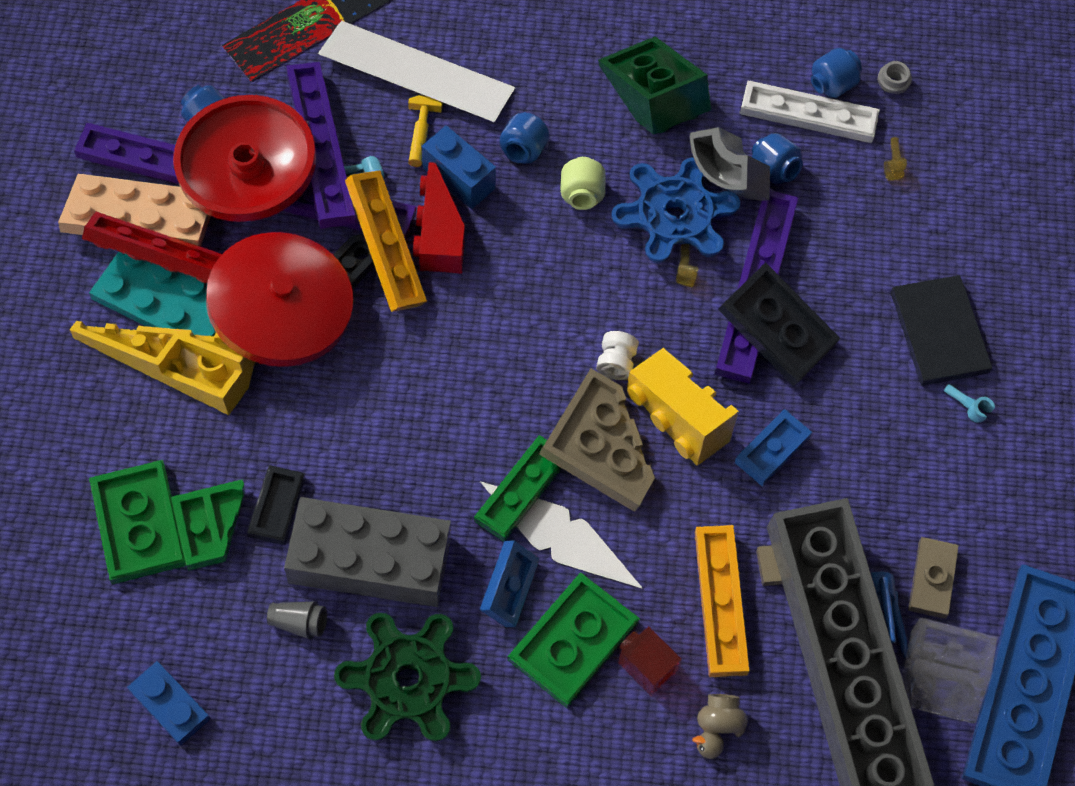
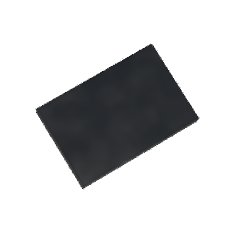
(779, 324)
(941, 330)

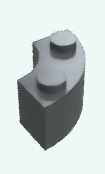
(726, 164)

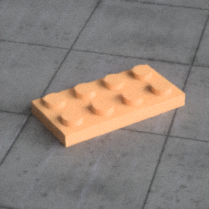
(140, 203)

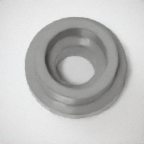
(897, 71)

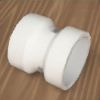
(617, 355)

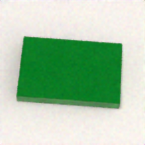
(137, 522)
(573, 640)

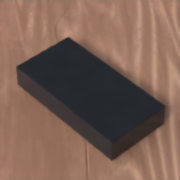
(276, 505)

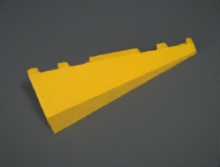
(177, 357)

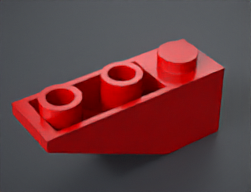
(442, 231)

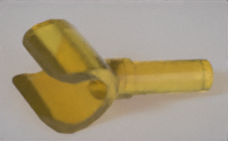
(895, 168)
(686, 273)

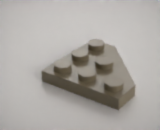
(601, 442)

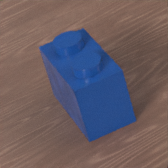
(461, 166)

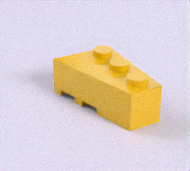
(681, 407)

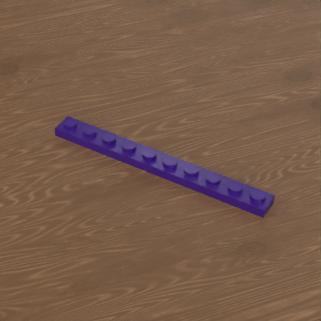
(155, 160)

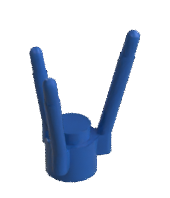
(888, 600)

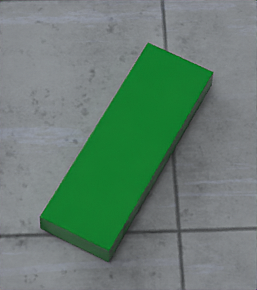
(517, 492)

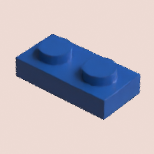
(773, 447)
(509, 584)
(168, 703)

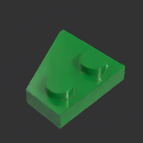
(208, 522)

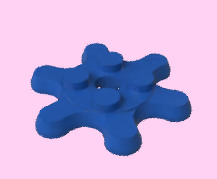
(679, 191)

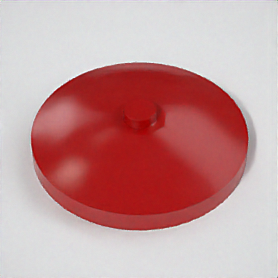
(245, 158)
(279, 299)

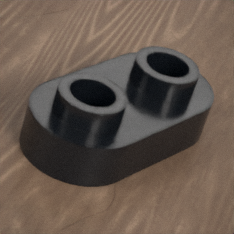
(354, 267)

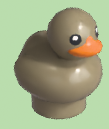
(719, 716)

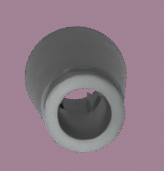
(300, 618)

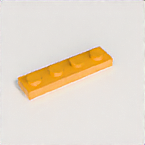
(385, 240)
(721, 601)

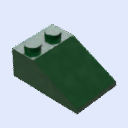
(657, 84)

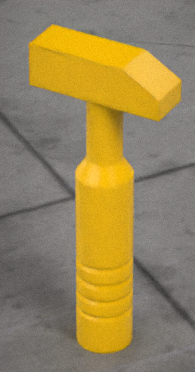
(423, 104)

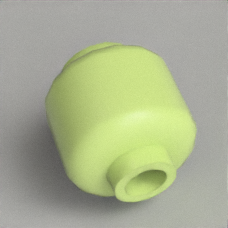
(583, 183)

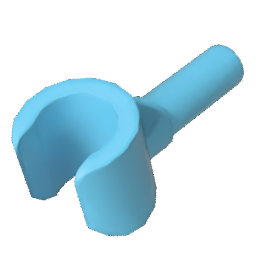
(367, 165)
(972, 405)

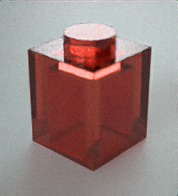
(648, 659)

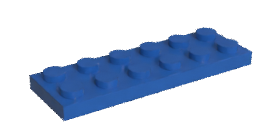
(1027, 685)

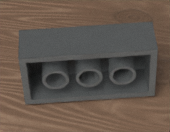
(368, 552)

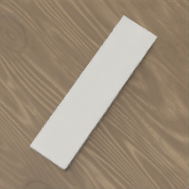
(809, 111)

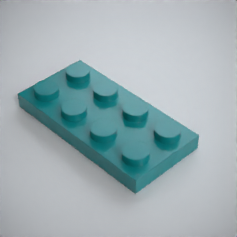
(153, 295)

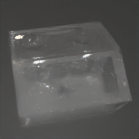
(948, 669)

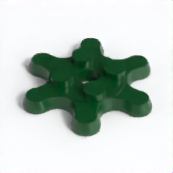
(399, 652)

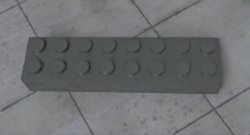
(847, 647)

